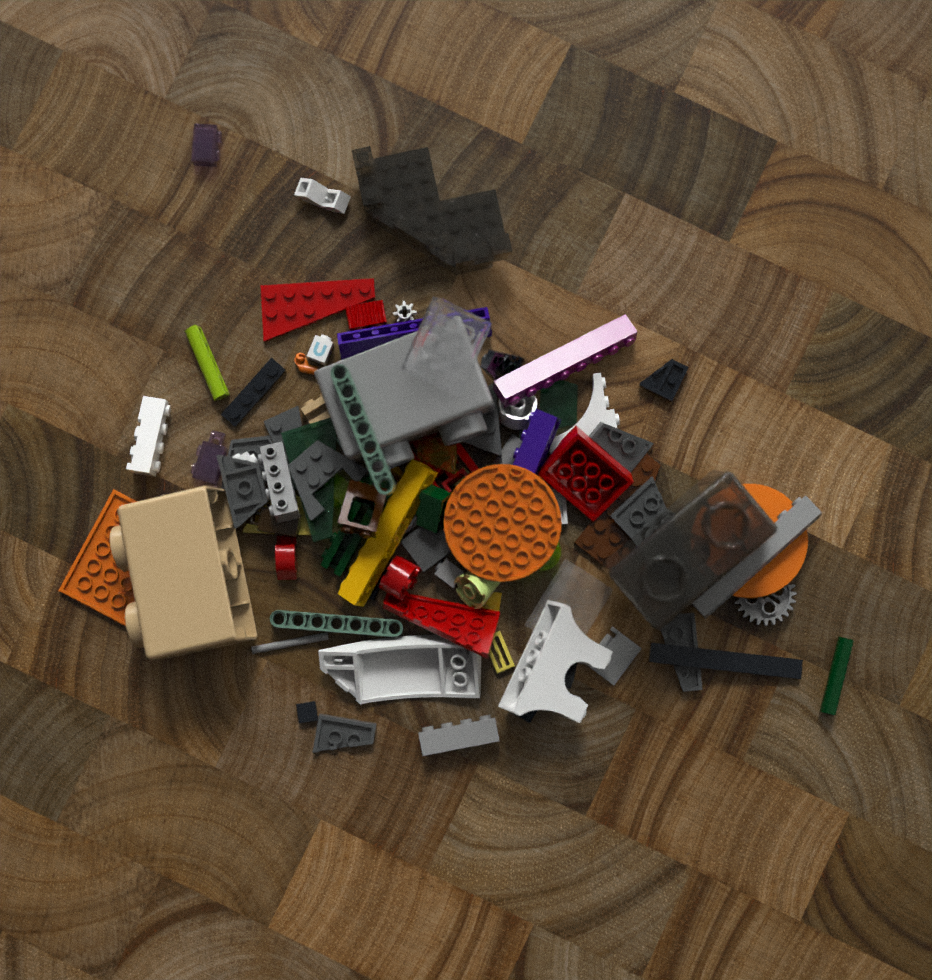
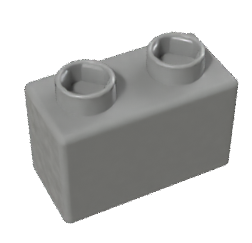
(402, 405)

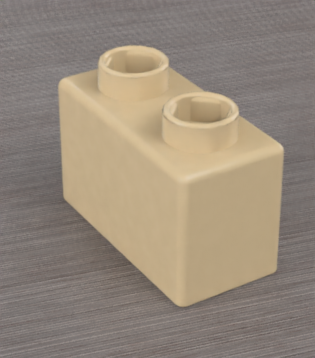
(183, 573)

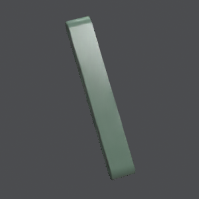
(356, 422)
(327, 623)

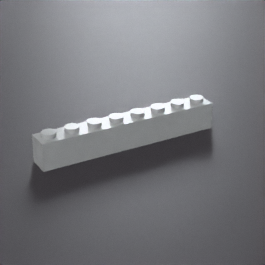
(789, 527)

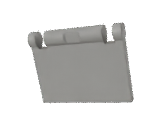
(623, 654)

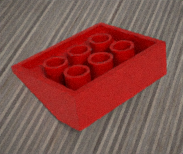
(585, 474)

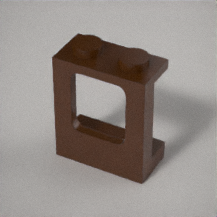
(365, 492)

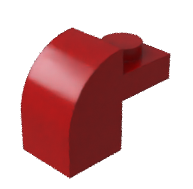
(286, 558)

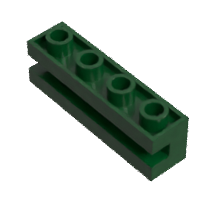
(343, 544)

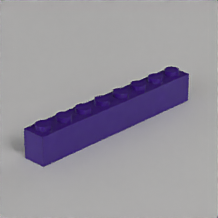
(361, 340)

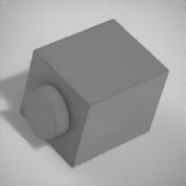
(447, 572)

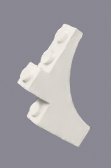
(595, 413)

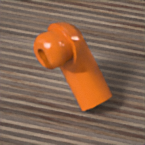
(303, 365)

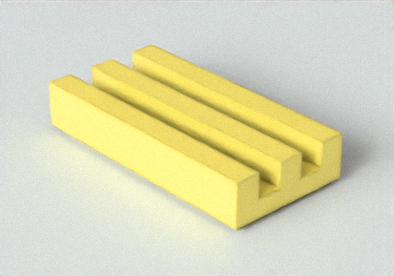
(504, 667)

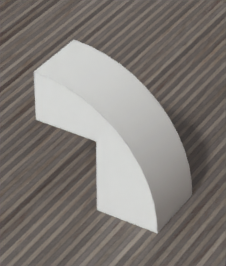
(320, 196)

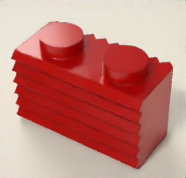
(366, 315)

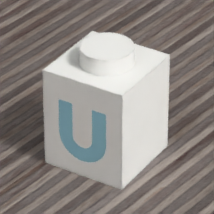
(321, 349)

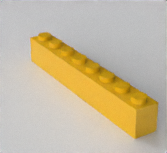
(392, 526)

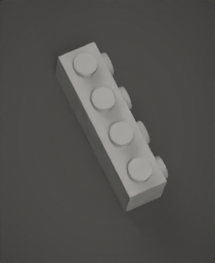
(279, 482)
(458, 736)

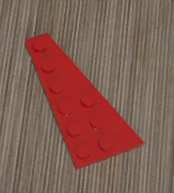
(302, 304)
(453, 621)

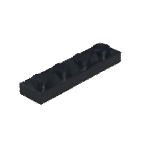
(253, 392)

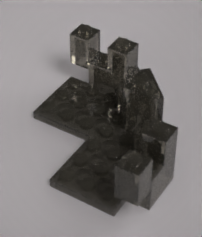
(404, 200)

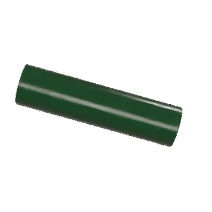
(836, 676)

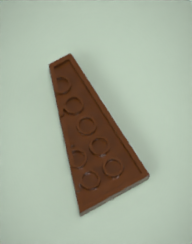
(604, 535)

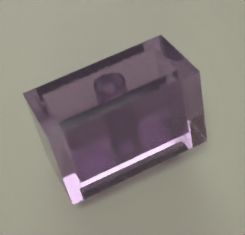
(205, 145)

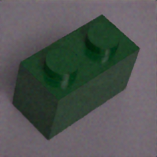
(432, 508)

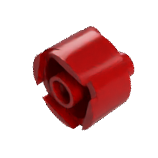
(400, 578)

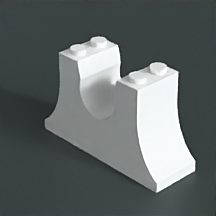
(541, 671)

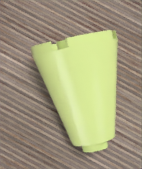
(474, 589)

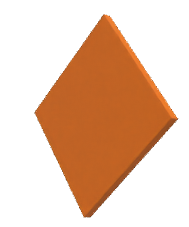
(94, 574)

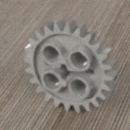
(757, 611)

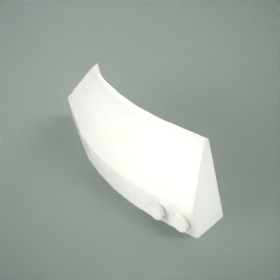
(403, 668)

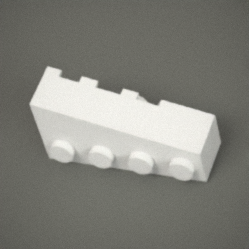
(149, 436)

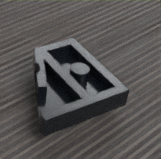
(665, 380)

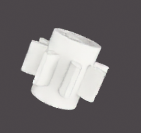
(400, 310)

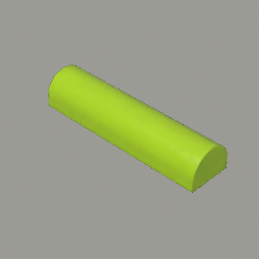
(207, 362)

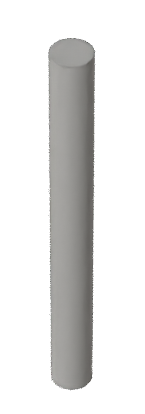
(290, 643)

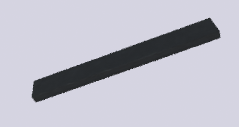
(725, 660)

